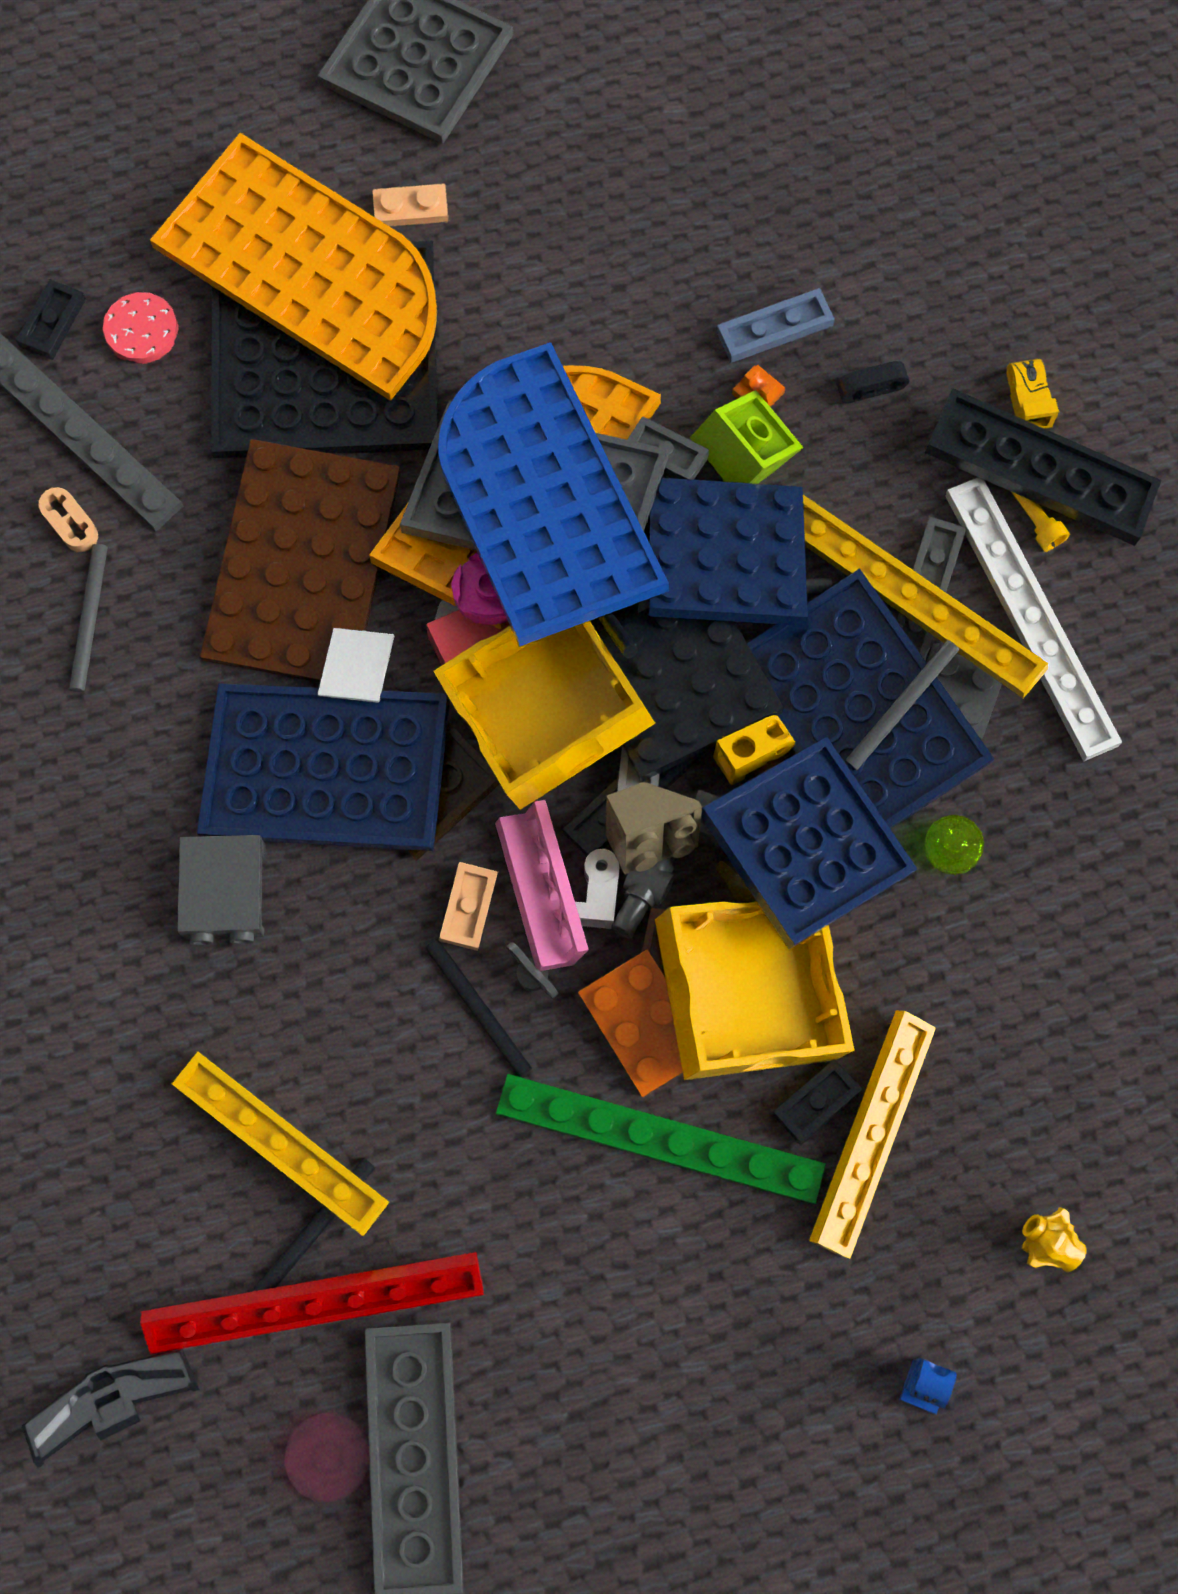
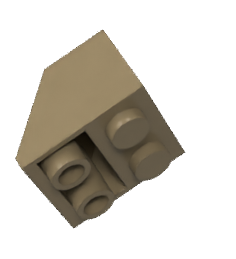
(650, 825)

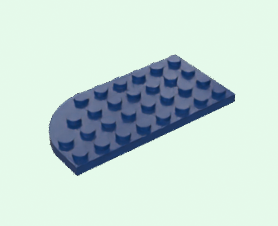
(543, 499)

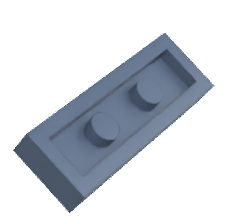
(775, 325)

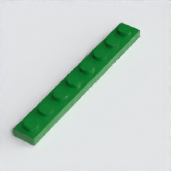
(661, 1139)

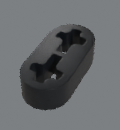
(872, 382)

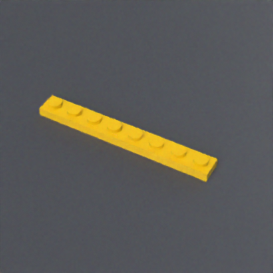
(922, 601)

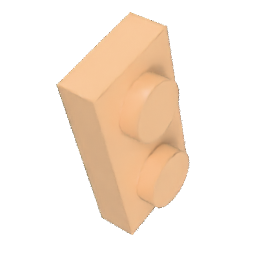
(411, 205)
(468, 906)

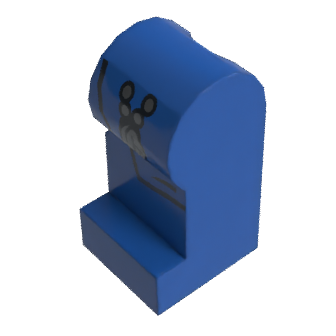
(928, 1385)

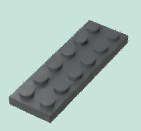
(413, 1460)

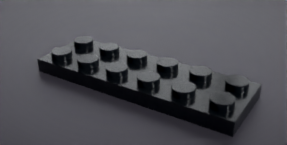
(1043, 467)

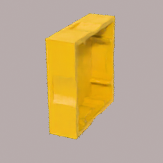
(543, 706)
(744, 995)

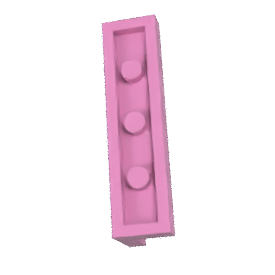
(542, 888)

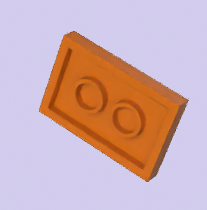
(637, 1020)

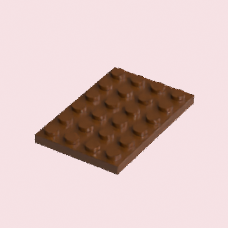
(298, 558)

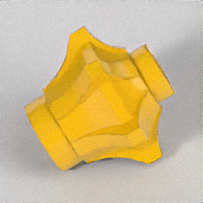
(1053, 1241)

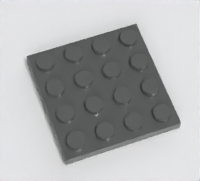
(416, 61)

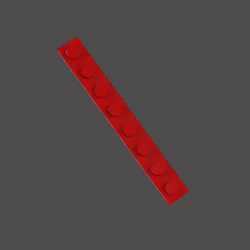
(312, 1303)

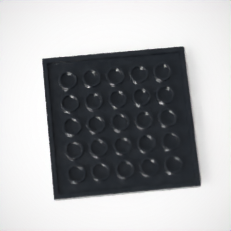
(291, 396)

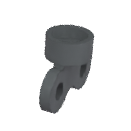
(528, 975)

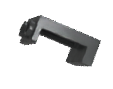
(220, 888)

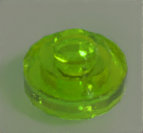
(953, 844)

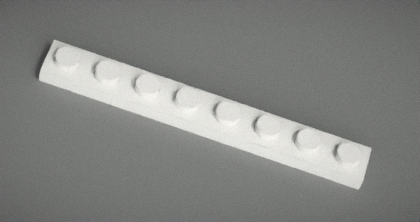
(1033, 618)

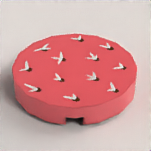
(140, 327)

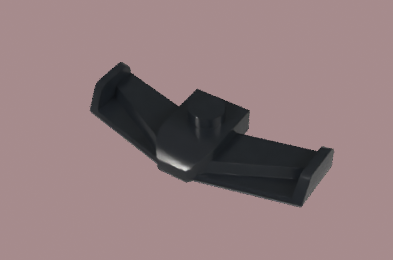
(107, 1401)

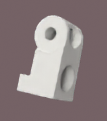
(602, 876)

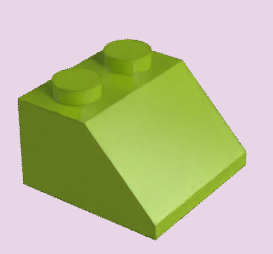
(746, 440)

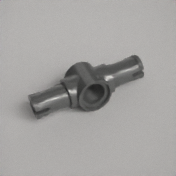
(642, 893)

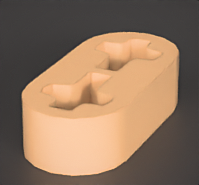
(62, 524)

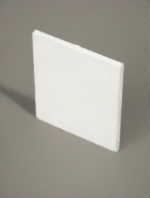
(356, 665)

